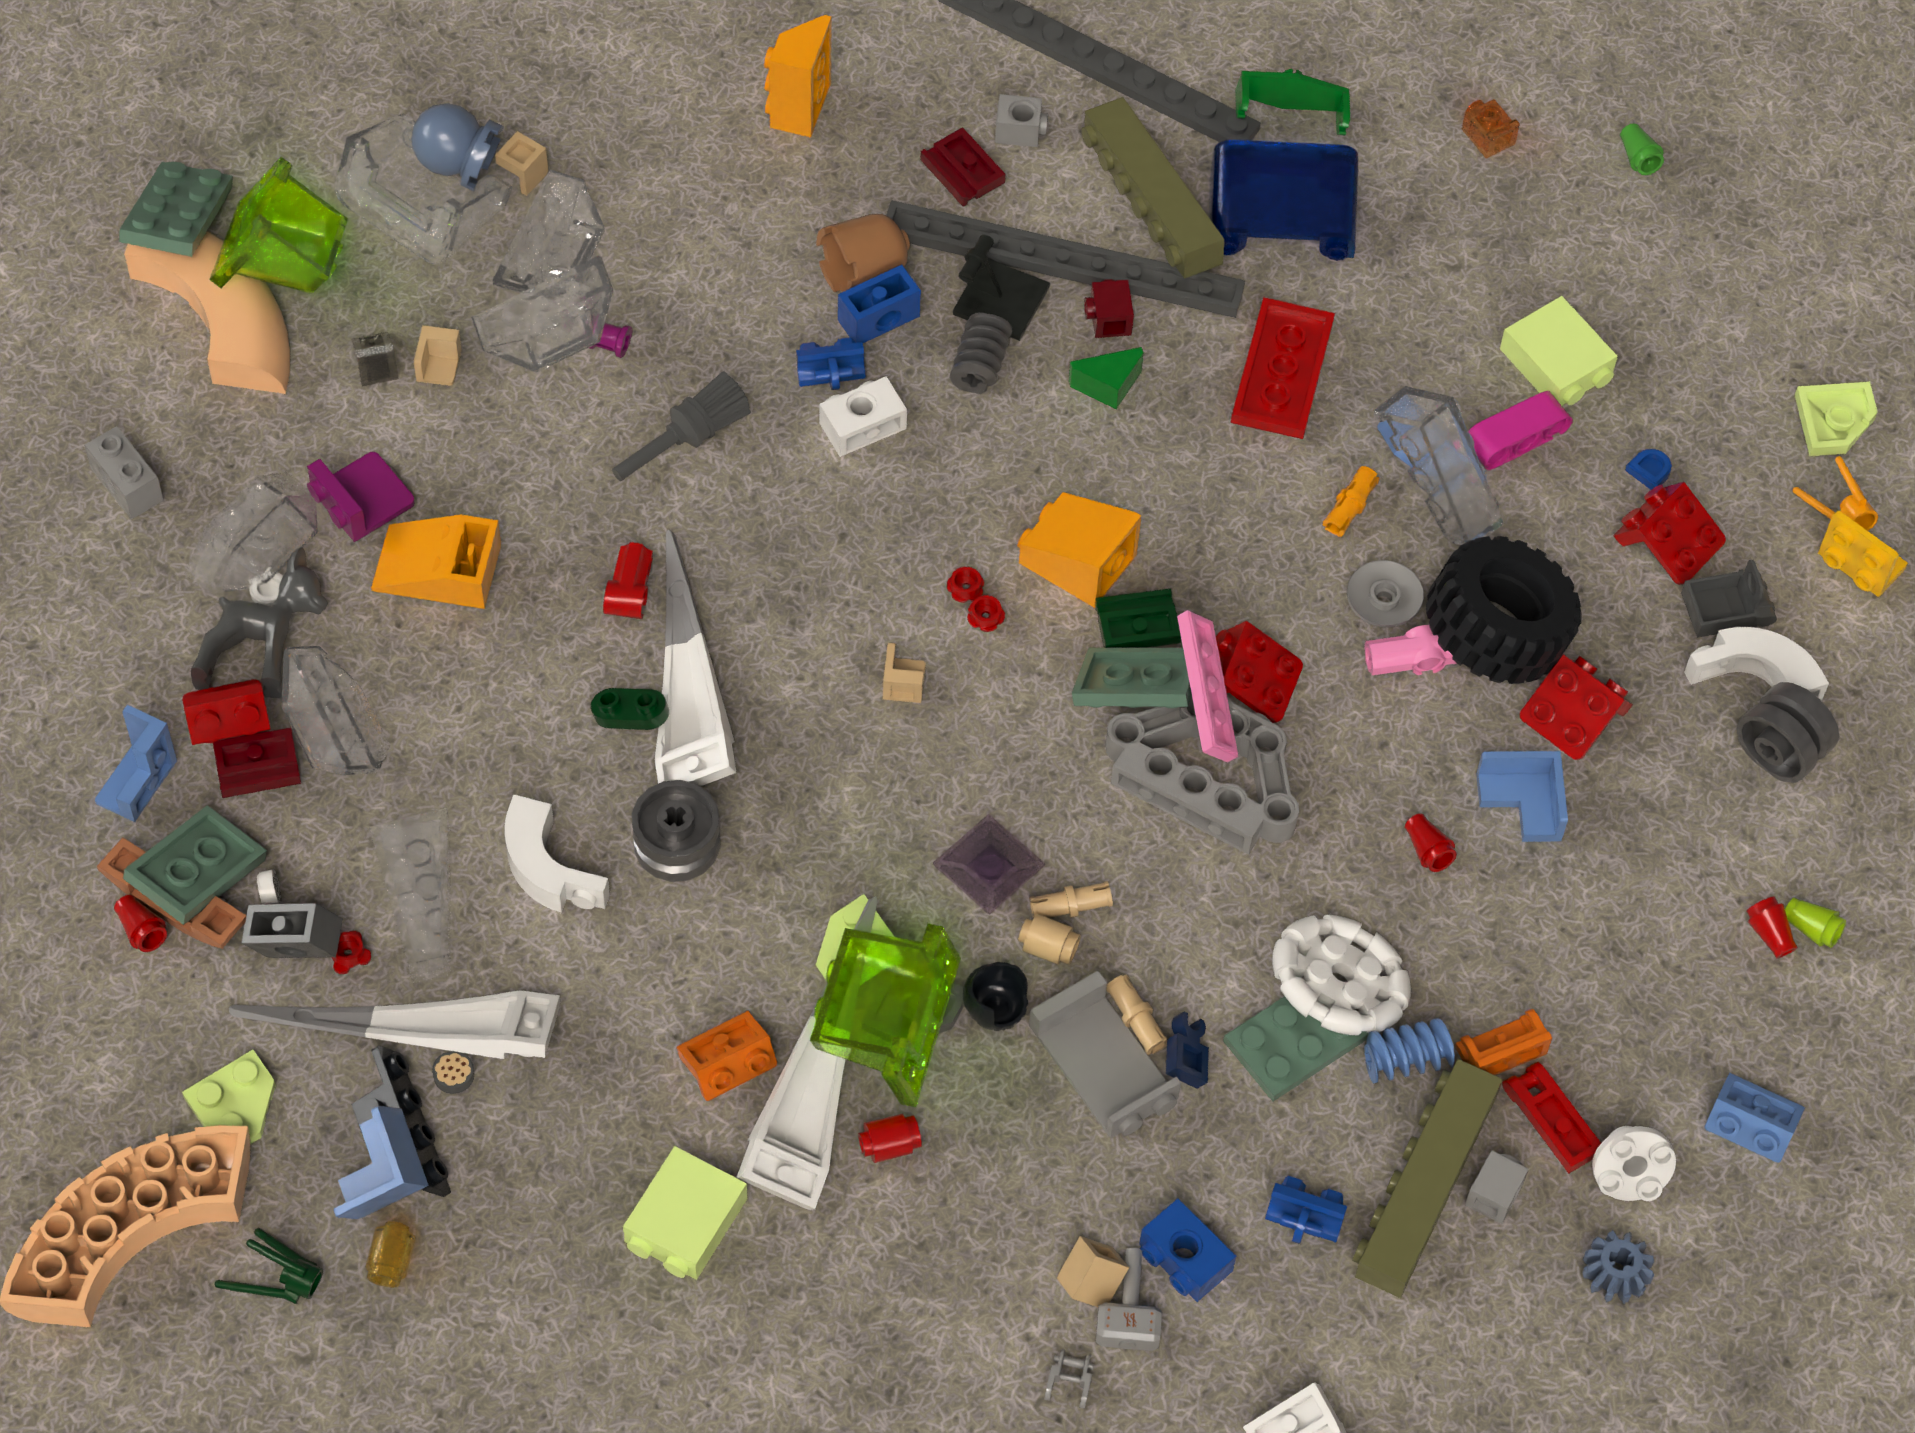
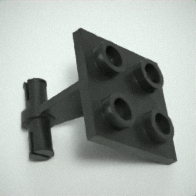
(998, 289)

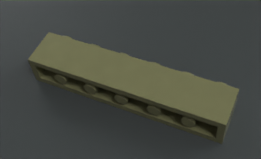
(1153, 188)
(1427, 1179)

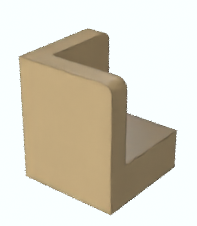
(524, 159)
(437, 355)
(902, 677)
(1092, 1272)

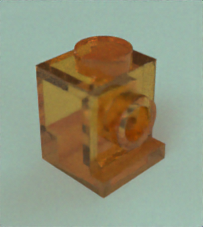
(1489, 127)

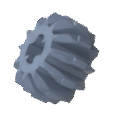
(1629, 1280)

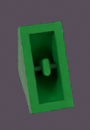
(1107, 375)

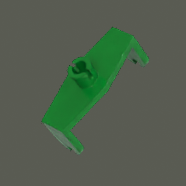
(1295, 92)

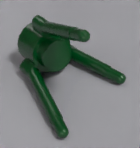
(298, 1274)

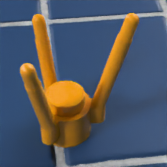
(1853, 506)

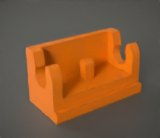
(1506, 1045)

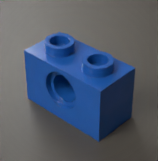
(879, 305)
(1178, 1229)

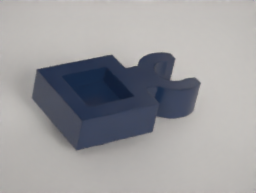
(1185, 1054)

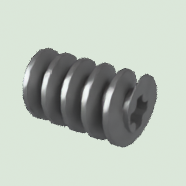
(980, 352)

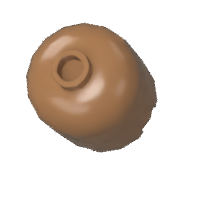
(861, 250)

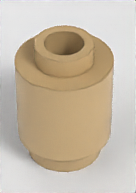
(1049, 939)

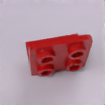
(1674, 530)
(1258, 669)
(1574, 706)
(225, 711)

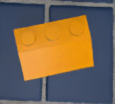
(799, 76)

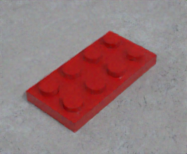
(1282, 368)

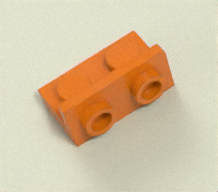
(728, 1055)

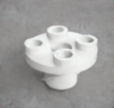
(1634, 1163)

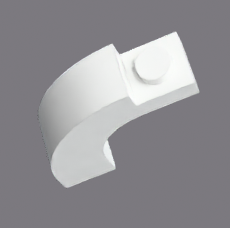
(1760, 654)
(539, 875)

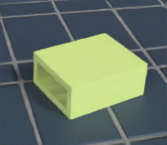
(1559, 352)
(684, 1214)

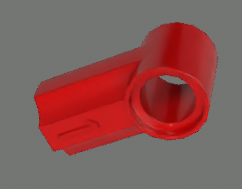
(629, 585)

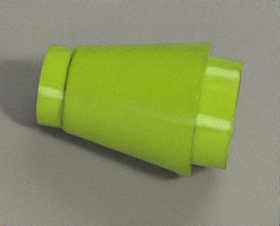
(1816, 922)

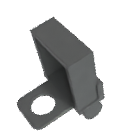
(1728, 601)

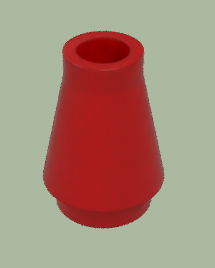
(1431, 845)
(1772, 925)
(142, 926)

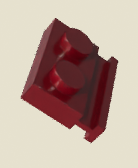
(963, 166)
(256, 762)

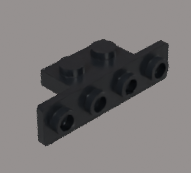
(399, 1093)

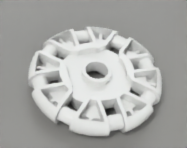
(1326, 997)

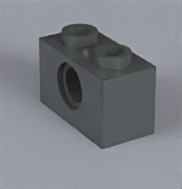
(292, 930)

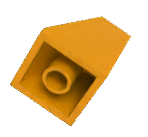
(1081, 545)

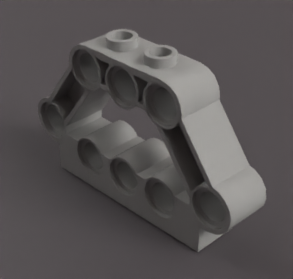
(1204, 810)

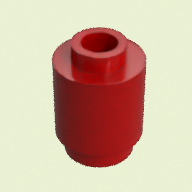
(890, 1137)

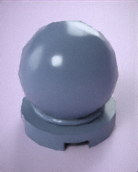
(453, 142)

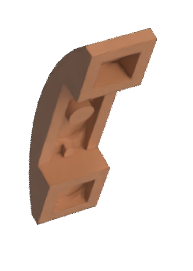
(212, 925)

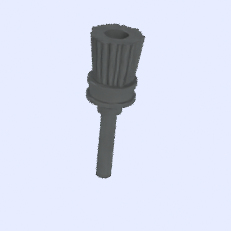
(693, 421)

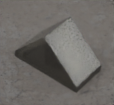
(375, 358)

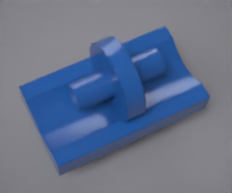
(830, 363)
(1306, 1212)

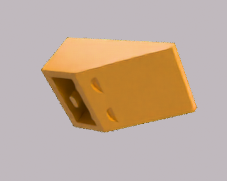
(440, 559)

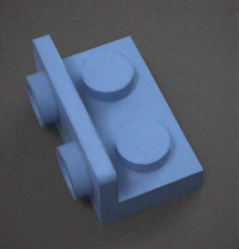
(1754, 1118)

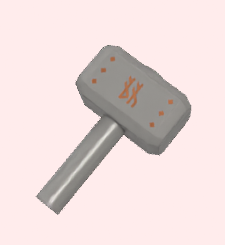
(1128, 1323)

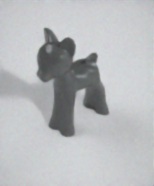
(245, 619)

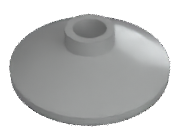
(1387, 580)

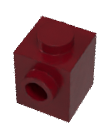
(1110, 308)

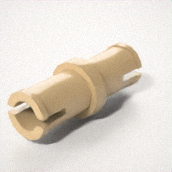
(1072, 900)
(1137, 1014)

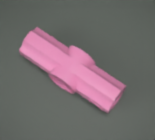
(1414, 651)

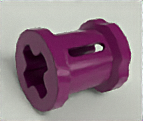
(615, 339)

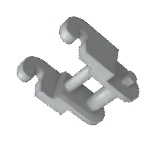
(1084, 1380)

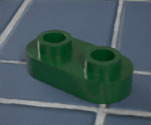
(626, 710)

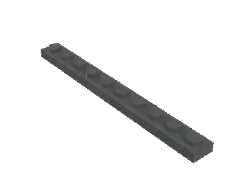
(1110, 68)
(1068, 259)

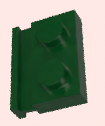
(1138, 620)

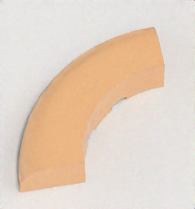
(243, 317)
(118, 1213)

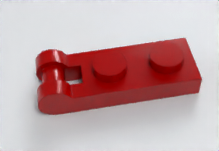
(1553, 1117)

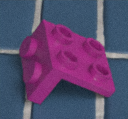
(360, 494)

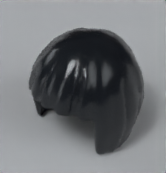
(996, 995)

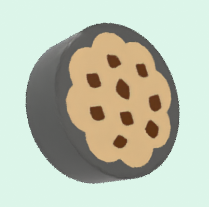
(453, 1072)

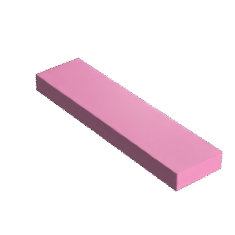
(1207, 686)

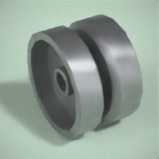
(1788, 732)
(676, 830)

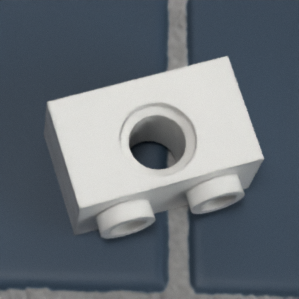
(850, 431)

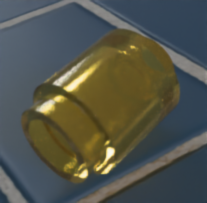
(390, 1254)

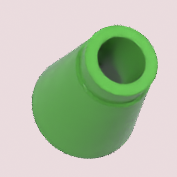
(1642, 150)

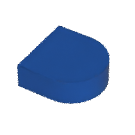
(1650, 467)

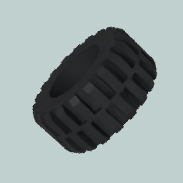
(1486, 636)

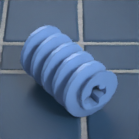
(1407, 1048)

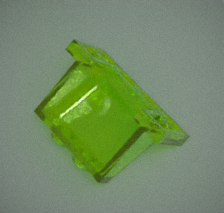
(281, 235)
(887, 1004)

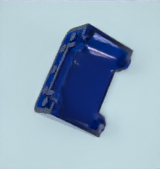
(1285, 194)

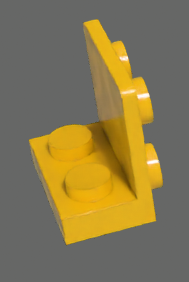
(1860, 555)

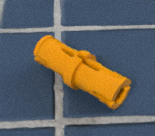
(1351, 501)

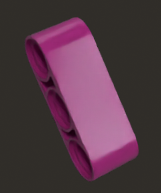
(1519, 429)

